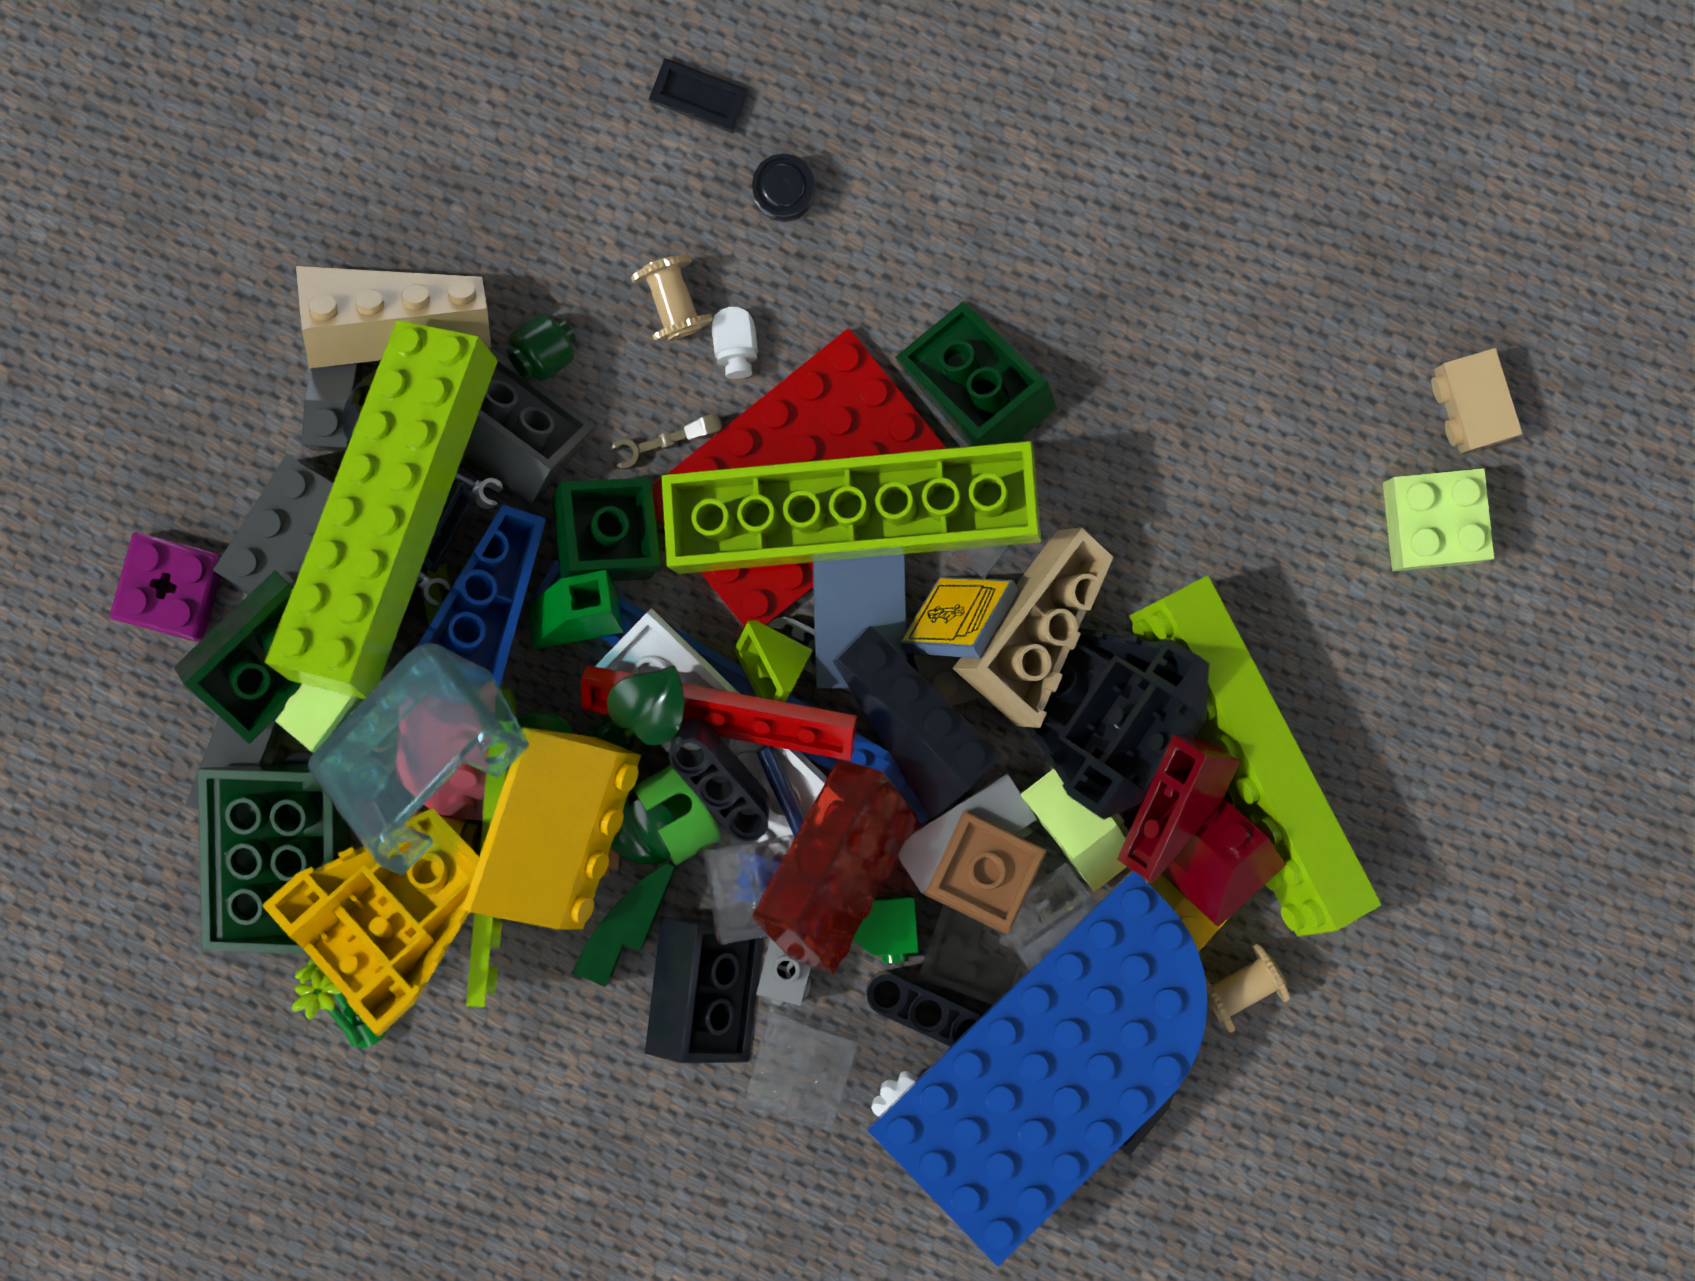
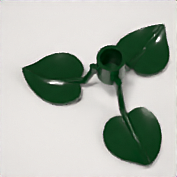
(644, 707)

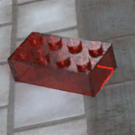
(835, 866)

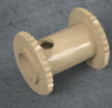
(671, 298)
(1245, 988)

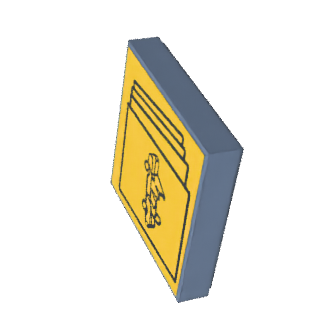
(959, 617)

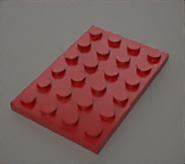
(824, 410)

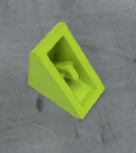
(770, 660)

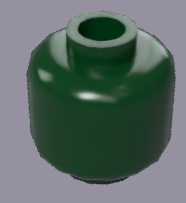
(541, 347)

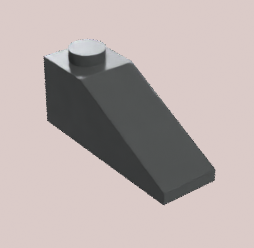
(324, 406)

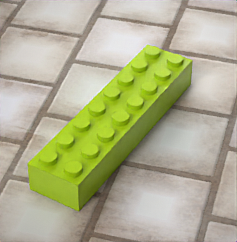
(851, 508)
(383, 510)
(1273, 785)

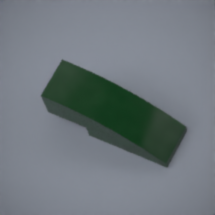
(623, 926)

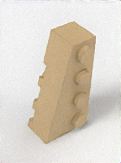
(353, 311)
(1039, 628)

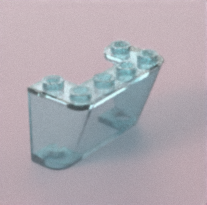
(408, 742)

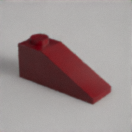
(1177, 804)

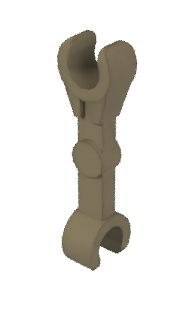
(699, 429)

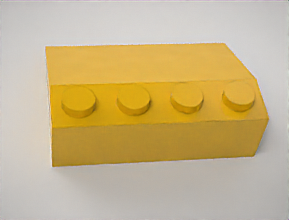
(553, 830)

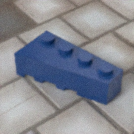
(489, 592)

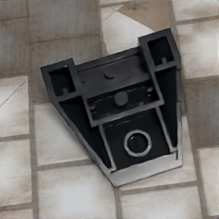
(1118, 716)

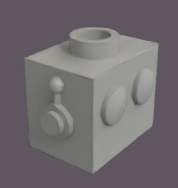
(779, 988)

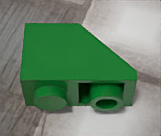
(575, 610)

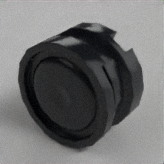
(783, 187)

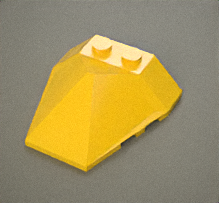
(377, 928)

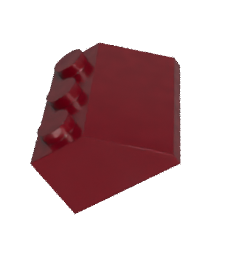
(1223, 864)

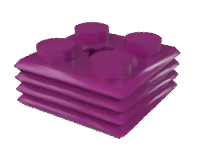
(142, 602)

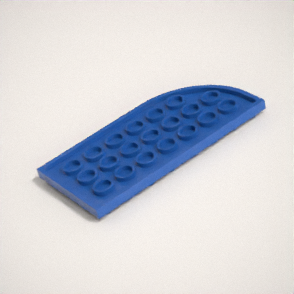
(1055, 1071)

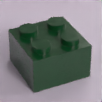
(606, 528)

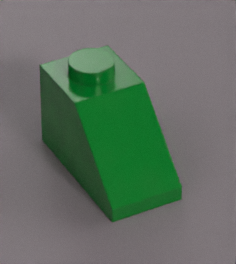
(890, 929)

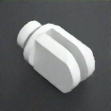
(734, 341)

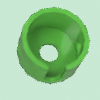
(694, 823)

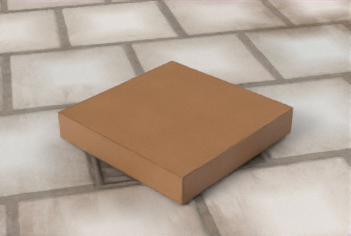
(985, 872)

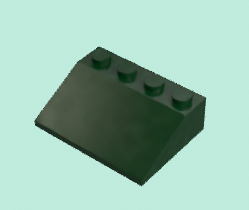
(253, 838)

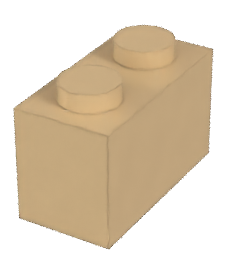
(1476, 401)

